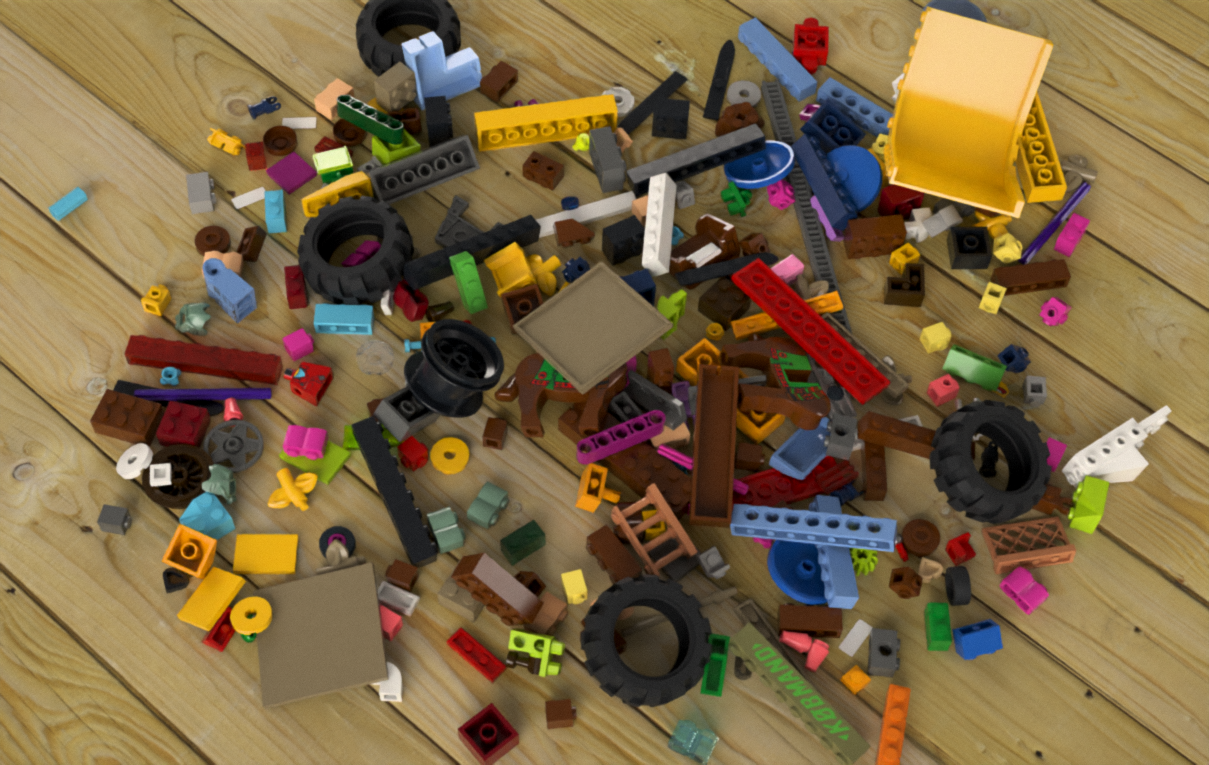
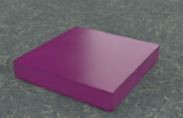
(291, 173)

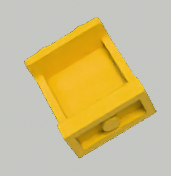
(510, 269)

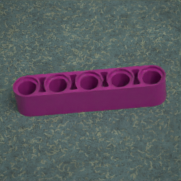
(614, 443)

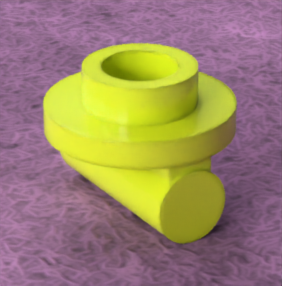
(582, 142)

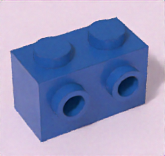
(977, 639)

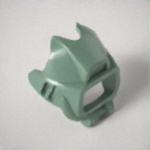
(194, 318)
(221, 483)

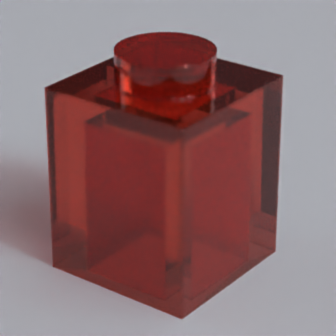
(256, 156)

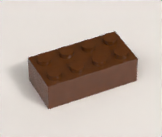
(497, 589)

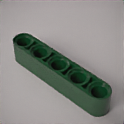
(370, 119)

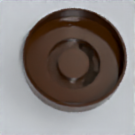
(348, 133)
(280, 140)
(212, 239)
(920, 537)

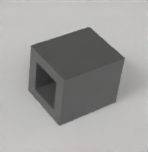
(114, 519)

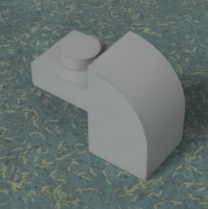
(942, 221)

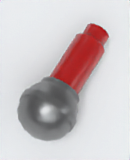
(900, 548)

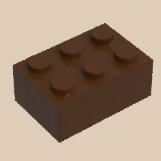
(874, 236)
(127, 418)

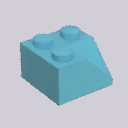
(207, 516)

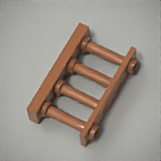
(662, 514)

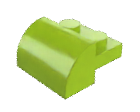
(672, 309)

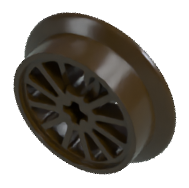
(181, 477)

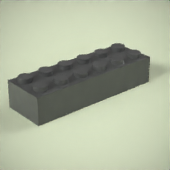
(423, 170)

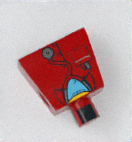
(309, 381)

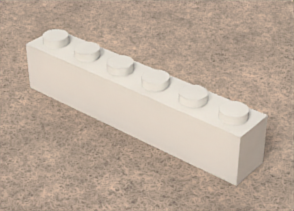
(659, 225)

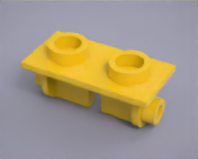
(232, 144)

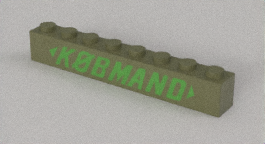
(798, 695)

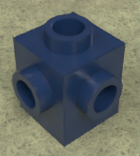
(575, 269)
(1014, 358)

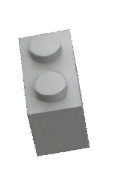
(200, 192)

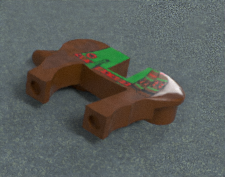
(786, 380)
(539, 381)

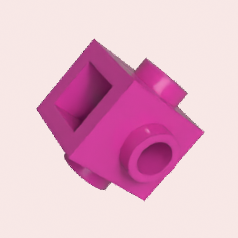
(781, 194)
(1061, 310)

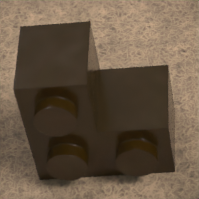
(908, 289)

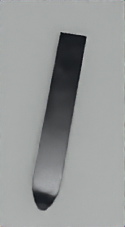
(719, 81)
(646, 108)
(721, 269)
(125, 387)

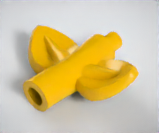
(995, 225)
(543, 272)
(292, 489)

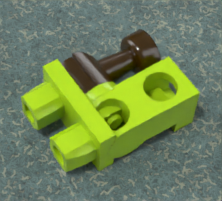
(540, 652)

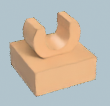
(622, 139)

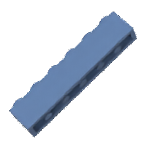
(777, 59)
(835, 562)

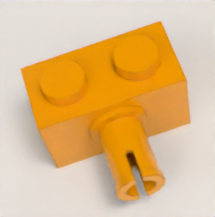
(593, 488)

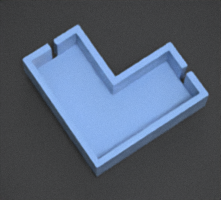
(440, 74)

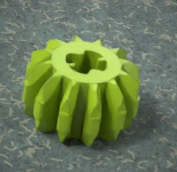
(863, 560)

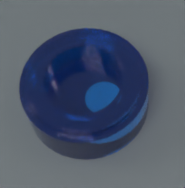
(570, 203)

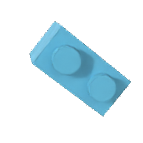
(275, 211)

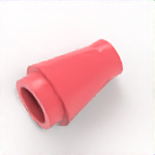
(232, 410)
(798, 641)
(816, 655)

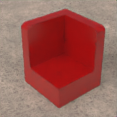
(960, 549)

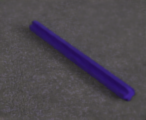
(1054, 223)
(204, 394)

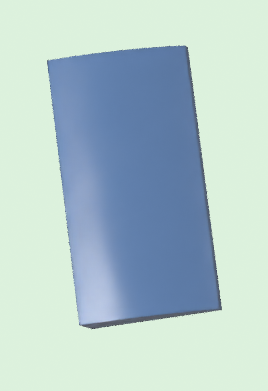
(801, 452)

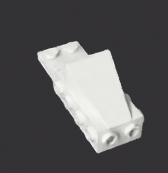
(1116, 454)

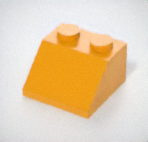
(191, 552)

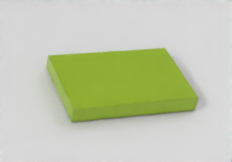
(325, 467)

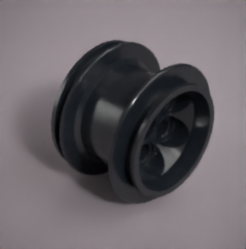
(453, 368)

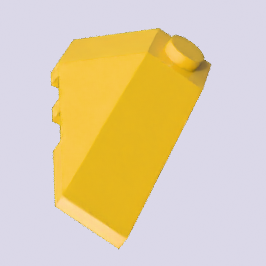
(352, 185)

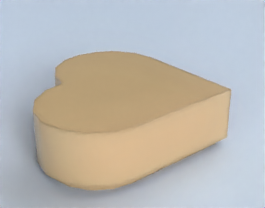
(929, 570)

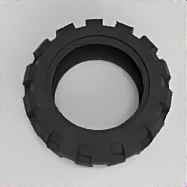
(385, 15)
(345, 221)
(1018, 442)
(687, 621)

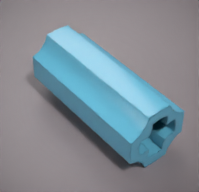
(67, 203)

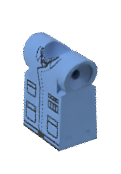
(228, 290)

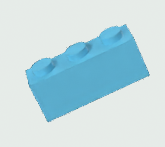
(344, 319)

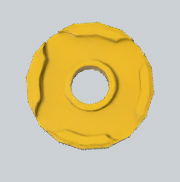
(445, 446)
(248, 606)

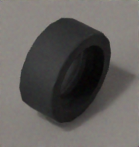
(958, 585)

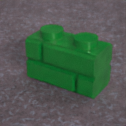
(937, 626)

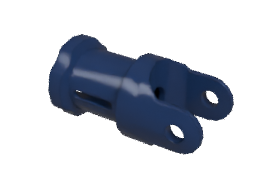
(265, 106)
(846, 493)

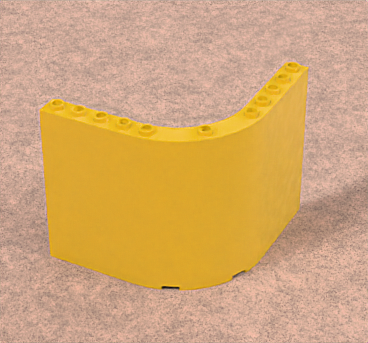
(964, 110)

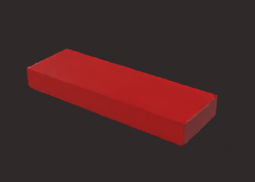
(476, 655)

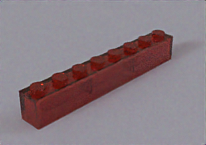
(204, 359)

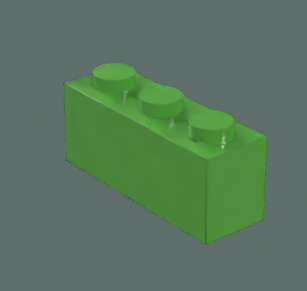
(468, 282)
(974, 368)

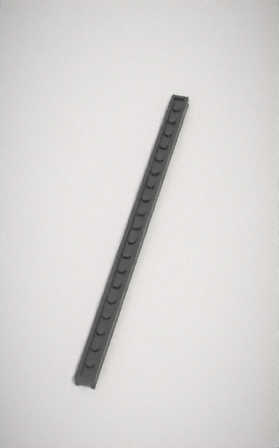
(806, 215)

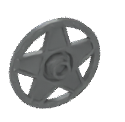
(235, 445)

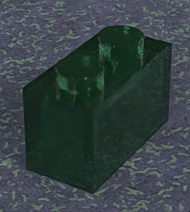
(523, 542)

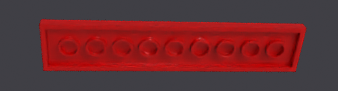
(811, 331)

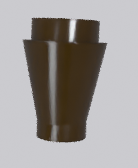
(439, 311)

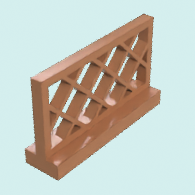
(1032, 557)

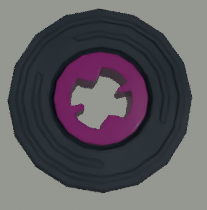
(339, 533)

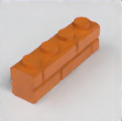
(893, 725)

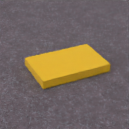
(265, 554)
(211, 598)

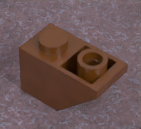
(570, 232)

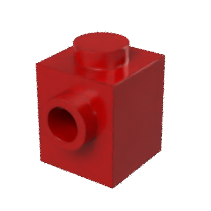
(413, 454)

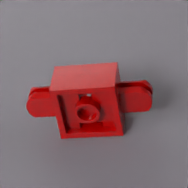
(810, 44)

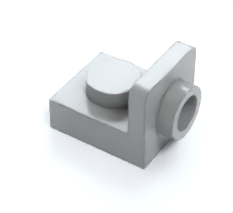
(684, 195)
(712, 563)

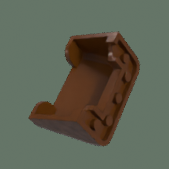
(708, 230)

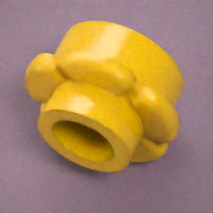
(714, 327)

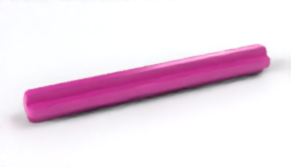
(686, 461)

